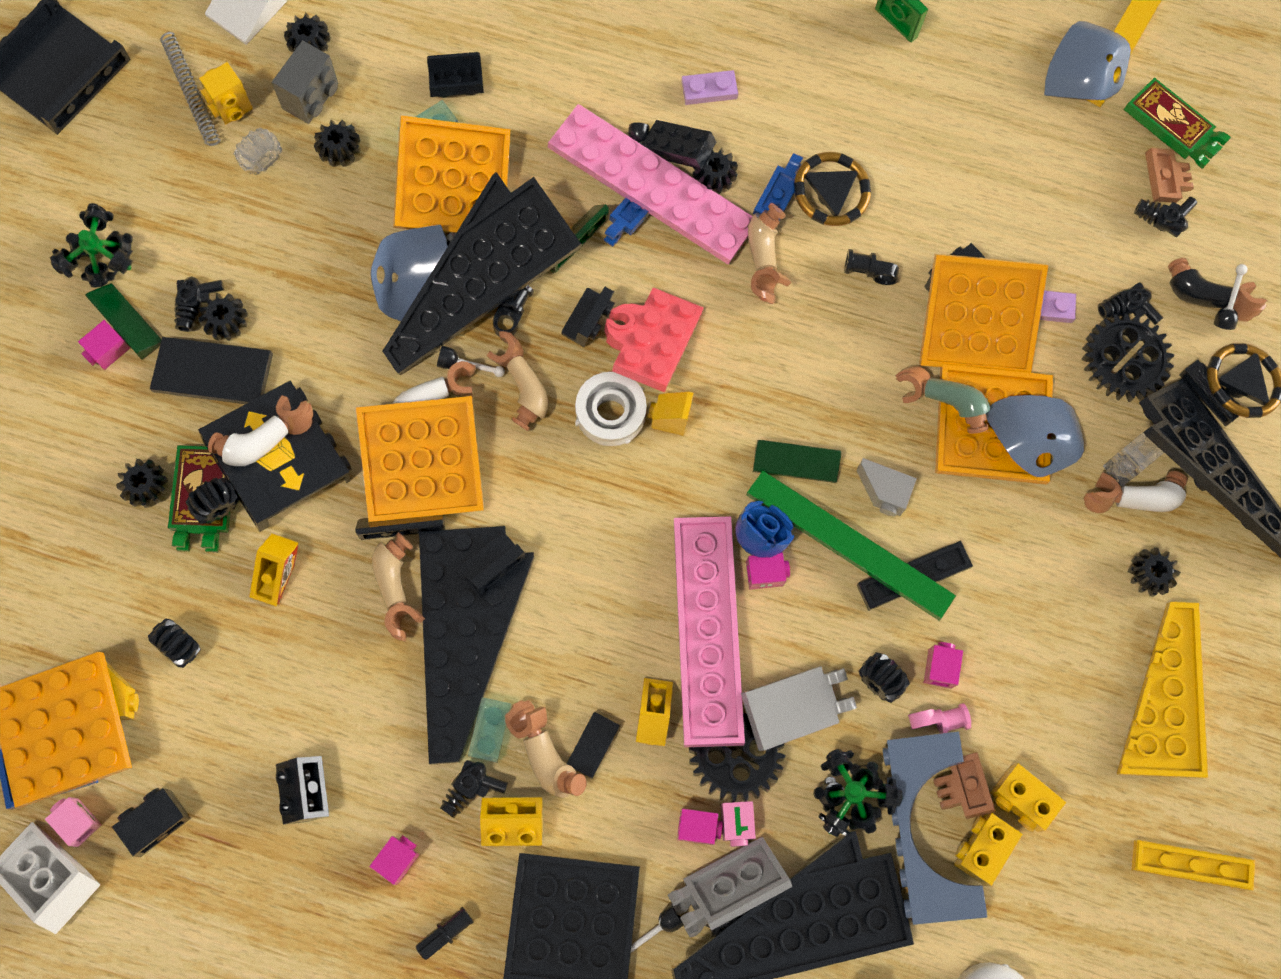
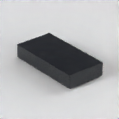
(593, 745)

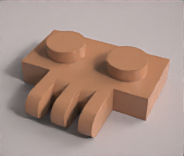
(1167, 175)
(966, 788)

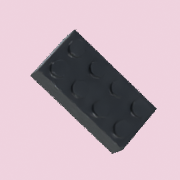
(680, 143)

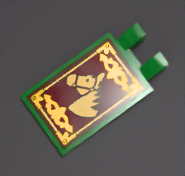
(1176, 123)
(192, 469)

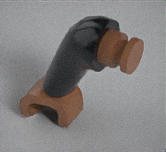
(1194, 289)

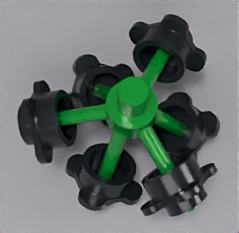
(88, 244)
(863, 780)

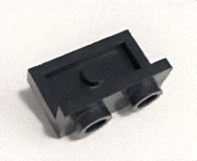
(455, 74)
(588, 312)

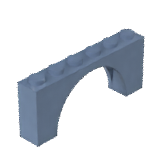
(930, 894)

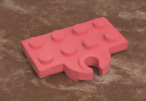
(652, 337)

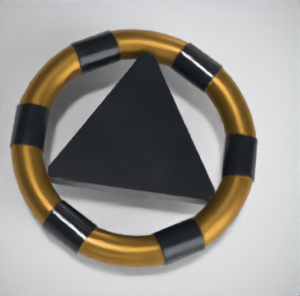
(832, 188)
(1245, 380)

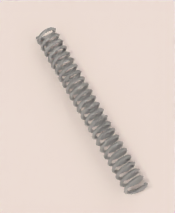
(187, 97)

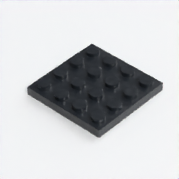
(571, 919)

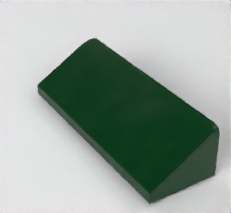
(586, 227)
(125, 320)
(796, 461)

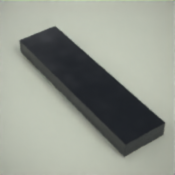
(935, 565)

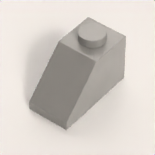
(886, 487)

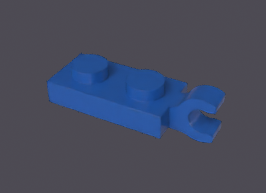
(780, 187)
(626, 218)

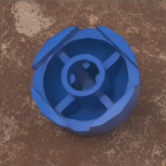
(763, 530)

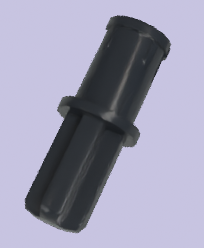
(444, 934)

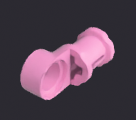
(944, 720)

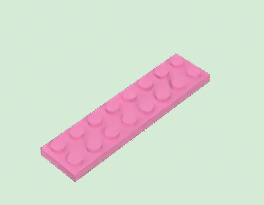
(652, 183)
(708, 632)

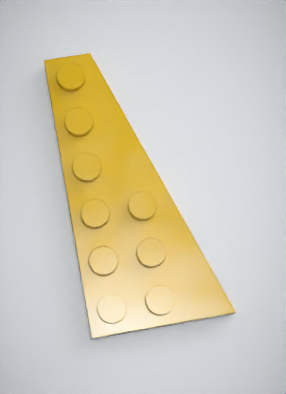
(1169, 717)

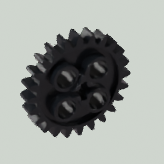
(1146, 374)
(721, 775)

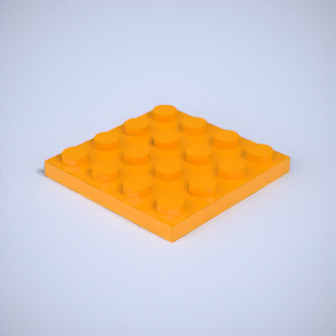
(444, 170)
(983, 313)
(983, 453)
(420, 458)
(61, 730)

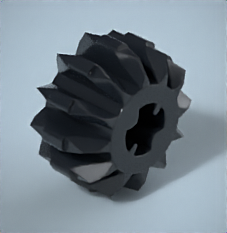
(309, 30)
(339, 152)
(721, 179)
(213, 319)
(141, 473)
(212, 500)
(1163, 567)
(174, 643)
(884, 677)

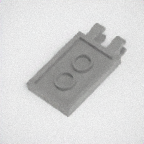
(795, 706)
(730, 887)

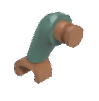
(964, 398)

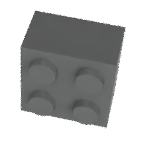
(305, 82)

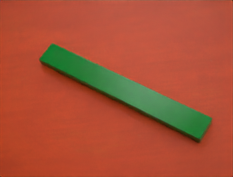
(853, 546)

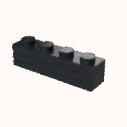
(1197, 377)

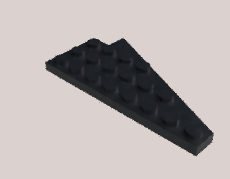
(494, 255)
(1205, 452)
(461, 633)
(830, 915)

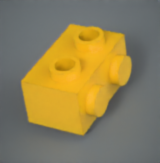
(224, 94)
(1027, 798)
(511, 825)
(989, 850)

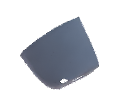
(1081, 65)
(412, 257)
(1024, 426)

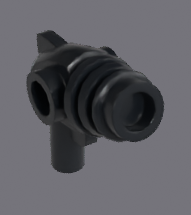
(1167, 218)
(189, 300)
(1130, 301)
(469, 784)

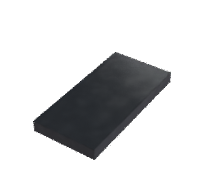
(210, 370)

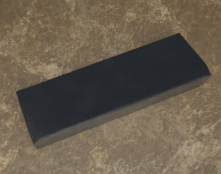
(389, 528)

